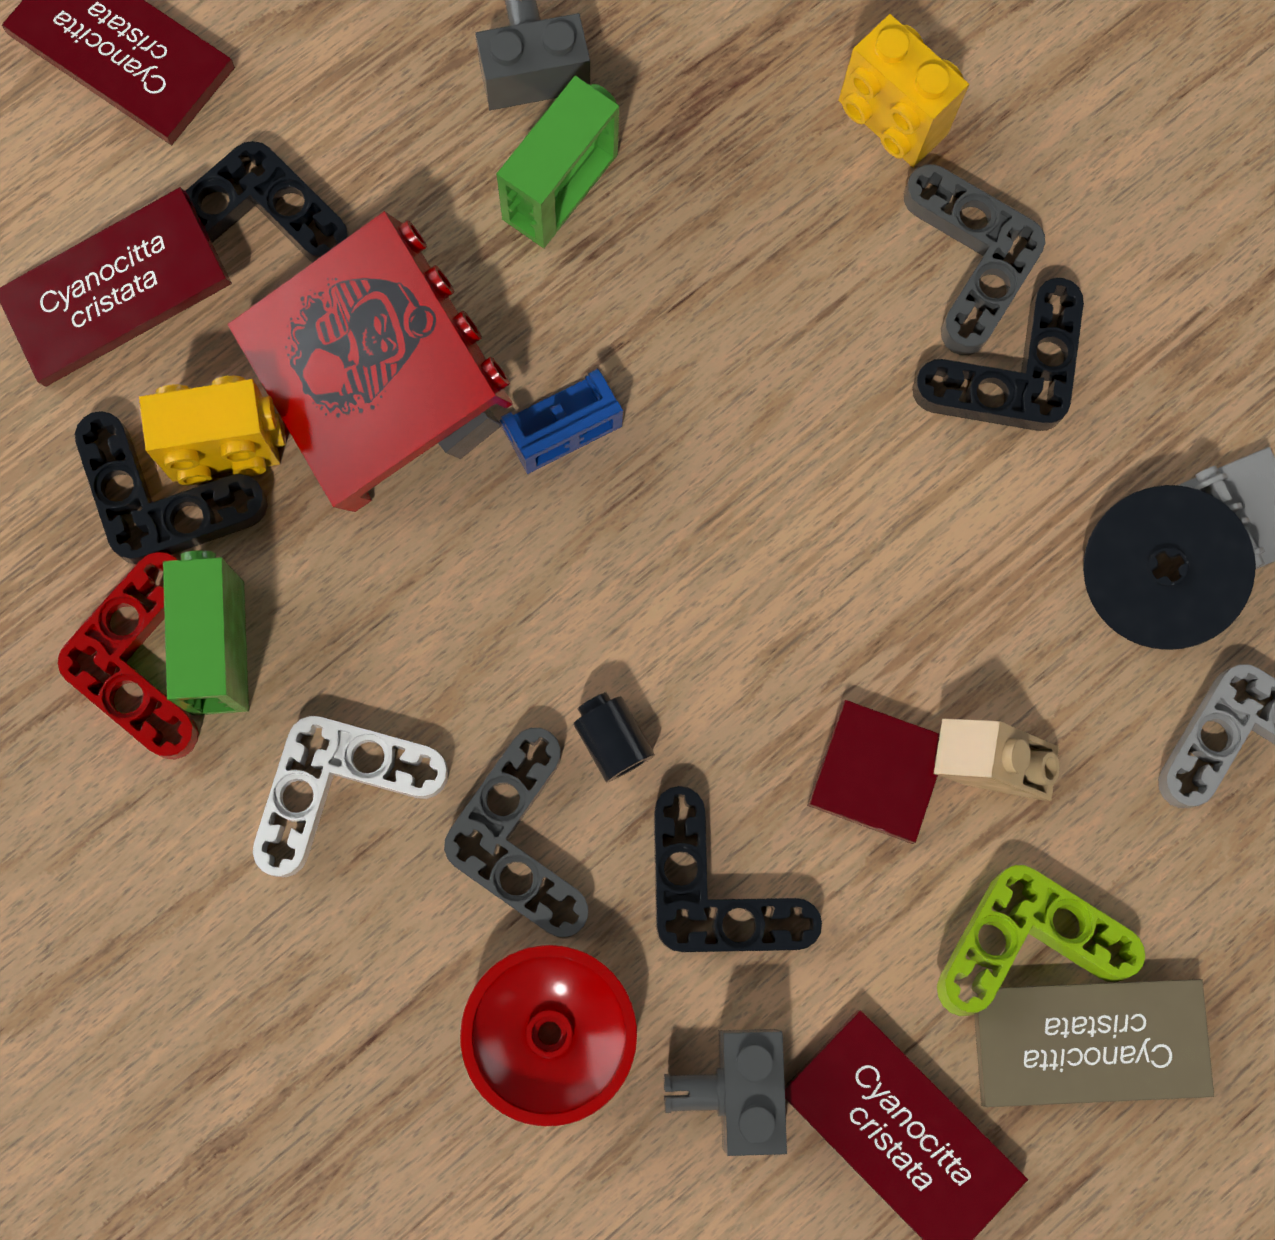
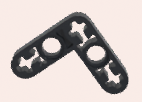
(264, 193)
(1018, 387)
(159, 515)
(694, 895)

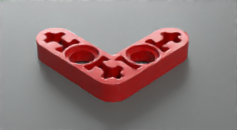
(116, 650)

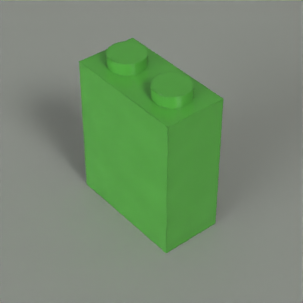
(205, 635)

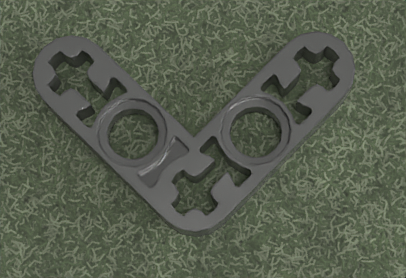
(991, 242)
(498, 829)

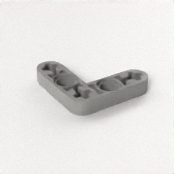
(1237, 720)

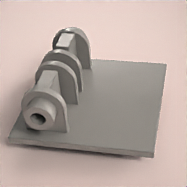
(1249, 492)

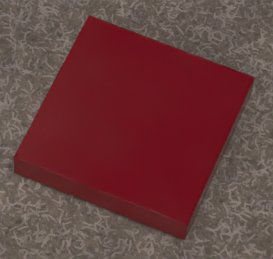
(877, 772)

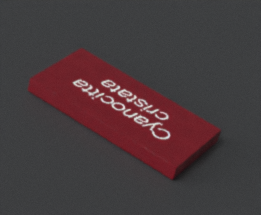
(126, 57)
(113, 287)
(902, 1134)

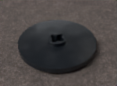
(1213, 579)

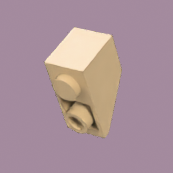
(997, 758)

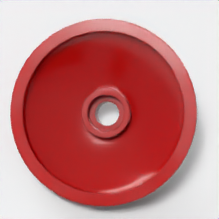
(542, 1080)

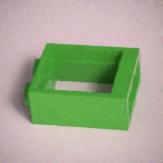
(559, 161)

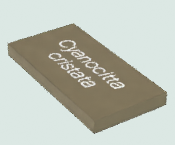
(1094, 1043)

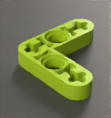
(1036, 919)

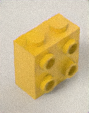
(902, 90)
(211, 430)

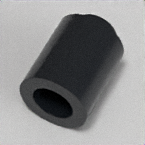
(612, 736)

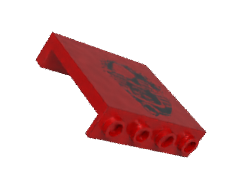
(368, 359)

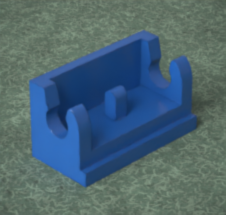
(563, 422)

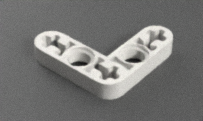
(335, 761)

